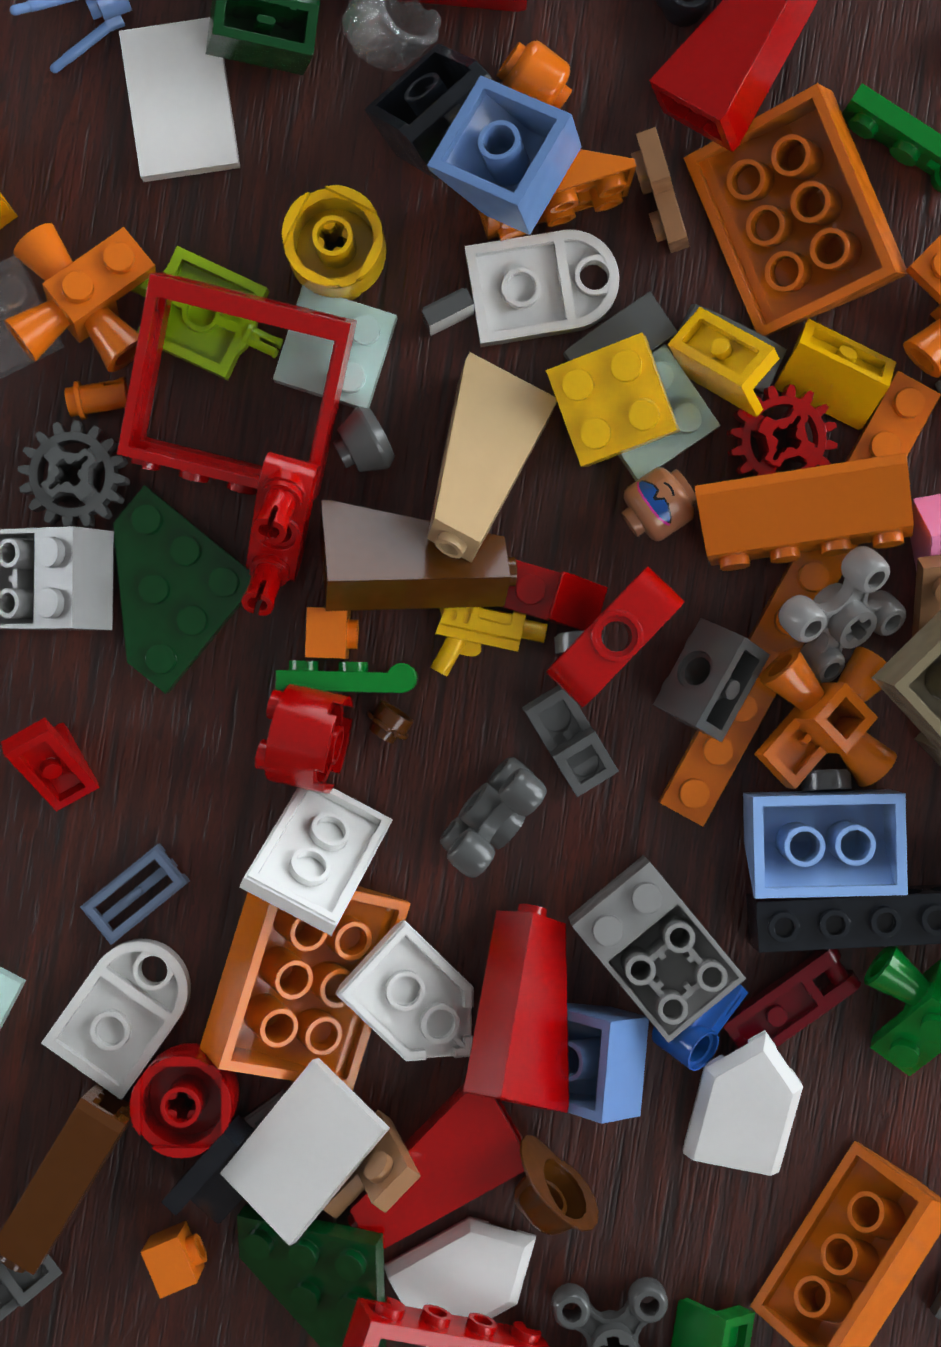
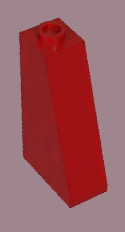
(729, 66)
(523, 1014)
(460, 1156)

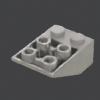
(56, 578)
(656, 948)

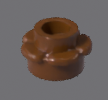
(389, 722)

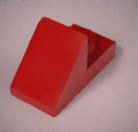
(555, 596)
(51, 762)

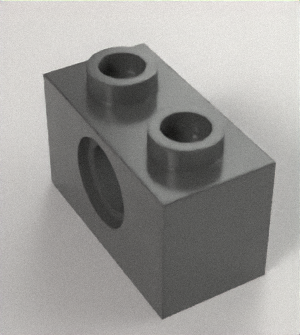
(711, 679)

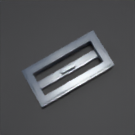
(168, 867)

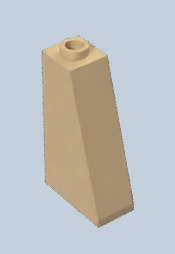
(486, 447)

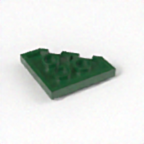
(172, 588)
(316, 1275)

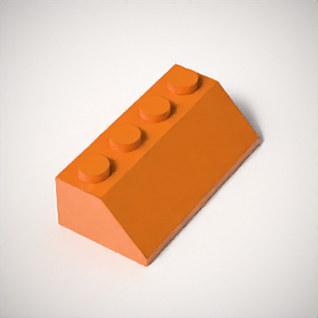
(806, 511)
(851, 1255)

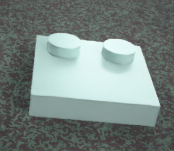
(307, 357)
(691, 414)

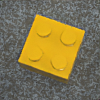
(613, 400)

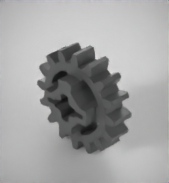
(57, 485)

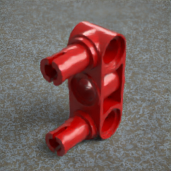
(278, 528)
(642, 611)

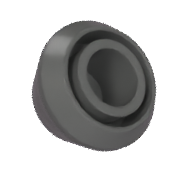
(363, 442)

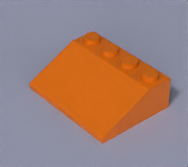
(796, 213)
(280, 989)

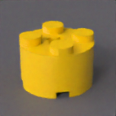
(326, 217)

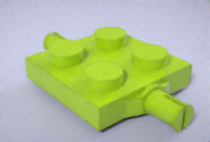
(207, 336)

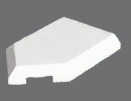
(412, 997)
(744, 1109)
(464, 1269)

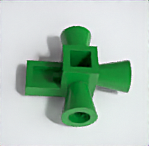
(914, 1033)

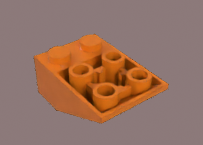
(591, 181)

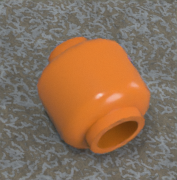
(537, 73)

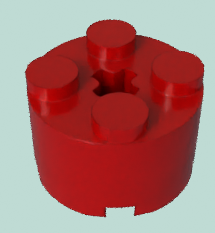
(305, 737)
(165, 1118)

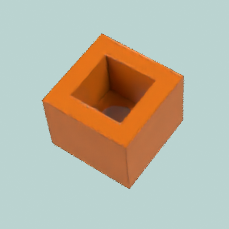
(330, 633)
(174, 1258)

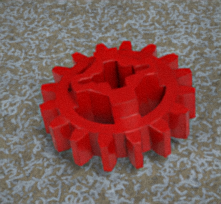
(794, 419)

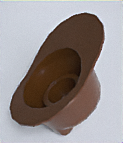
(553, 1192)

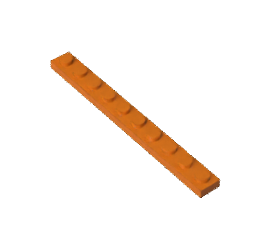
(710, 763)

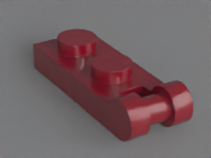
(793, 1000)

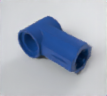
(700, 1040)

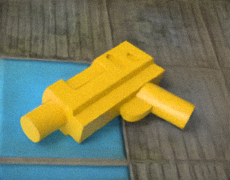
(473, 626)

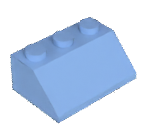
(826, 843)

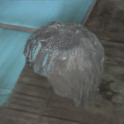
(390, 31)

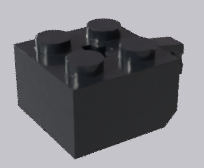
(424, 103)

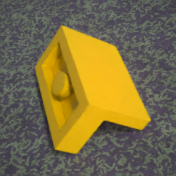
(723, 358)
(838, 372)

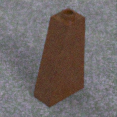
(389, 563)
(63, 1179)

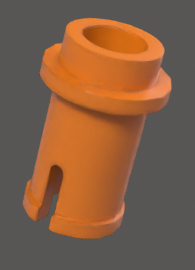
(96, 397)

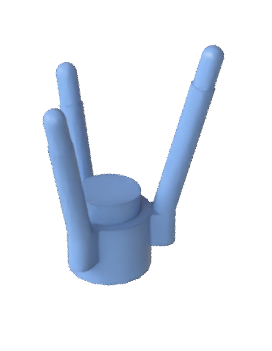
(108, 9)

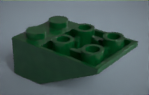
(264, 32)

